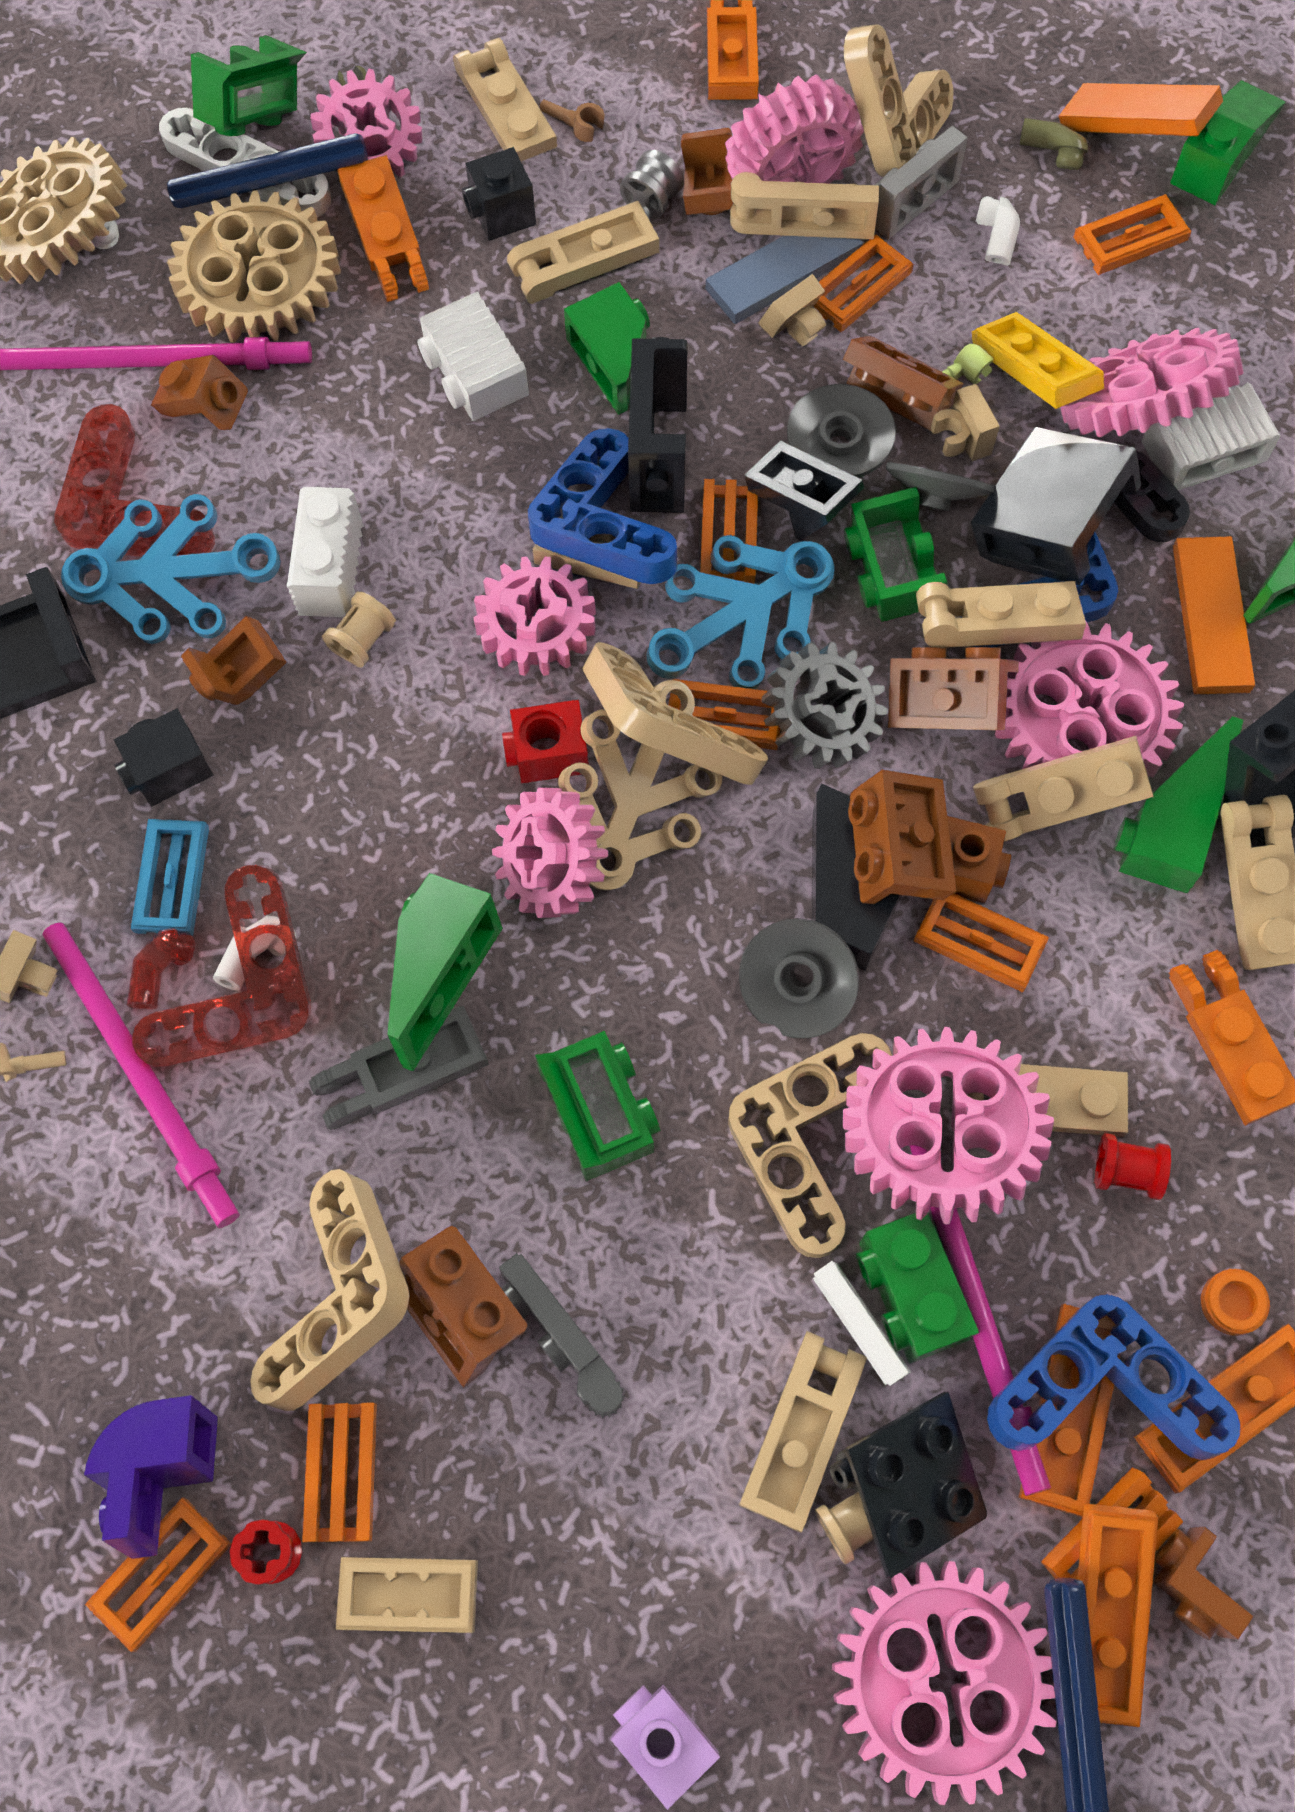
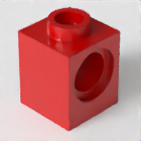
(554, 721)

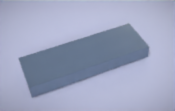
(774, 270)

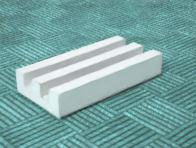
(861, 1323)

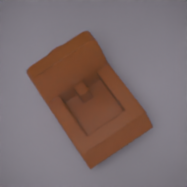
(706, 172)
(200, 387)
(235, 664)
(1201, 1603)

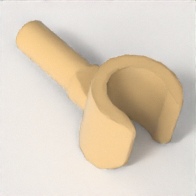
(11, 1067)

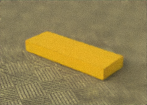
(1038, 360)

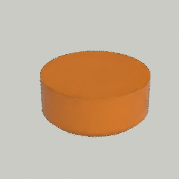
(1235, 1302)

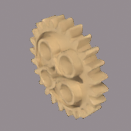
(56, 207)
(279, 246)

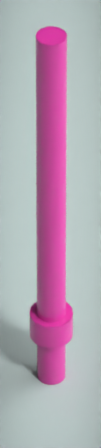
(255, 353)
(194, 1165)
(987, 1341)

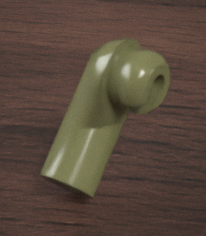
(1057, 137)

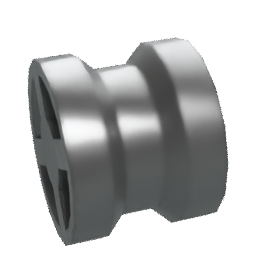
(652, 183)

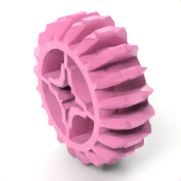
(797, 134)

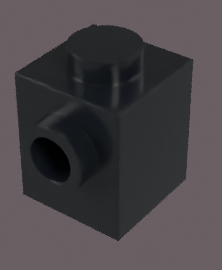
(499, 194)
(160, 758)

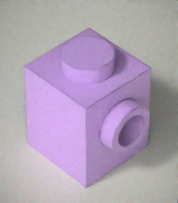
(662, 1743)

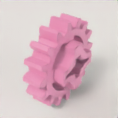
(367, 107)
(553, 629)
(550, 852)

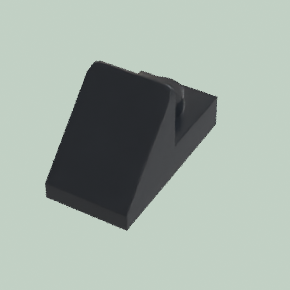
(803, 486)

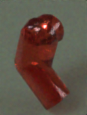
(152, 960)

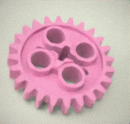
(1157, 382)
(1088, 704)
(1007, 1125)
(1004, 1666)

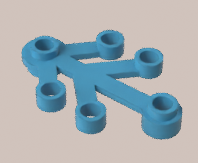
(161, 567)
(747, 604)

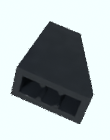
(834, 883)

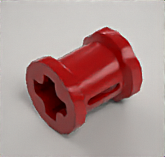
(1133, 1166)
(256, 1533)

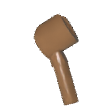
(577, 119)

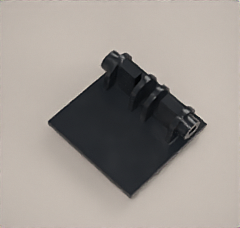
(913, 1483)

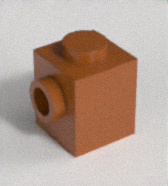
(977, 858)

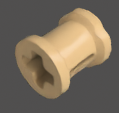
(359, 629)
(846, 1526)

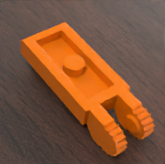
(732, 51)
(382, 222)
(1235, 1040)

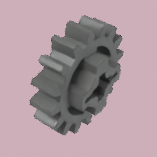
(821, 728)

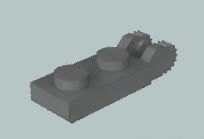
(387, 1084)
(563, 1339)

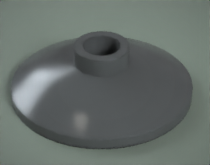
(847, 413)
(937, 487)
(779, 997)

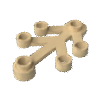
(635, 795)

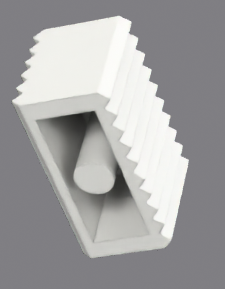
(474, 357)
(1214, 440)
(325, 552)

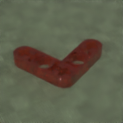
(103, 500)
(260, 982)

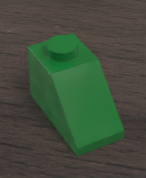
(602, 336)

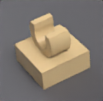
(796, 312)
(972, 423)
(20, 970)

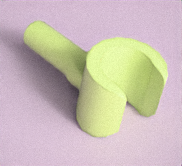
(970, 363)

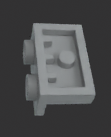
(920, 181)

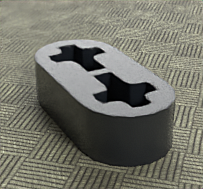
(1158, 494)

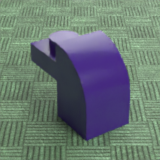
(138, 1456)

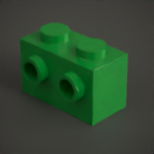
(917, 1288)

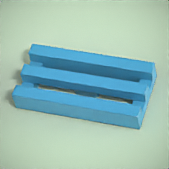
(199, 832)

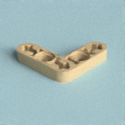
(892, 119)
(645, 718)
(787, 1118)
(294, 1364)

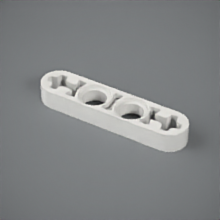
(201, 156)

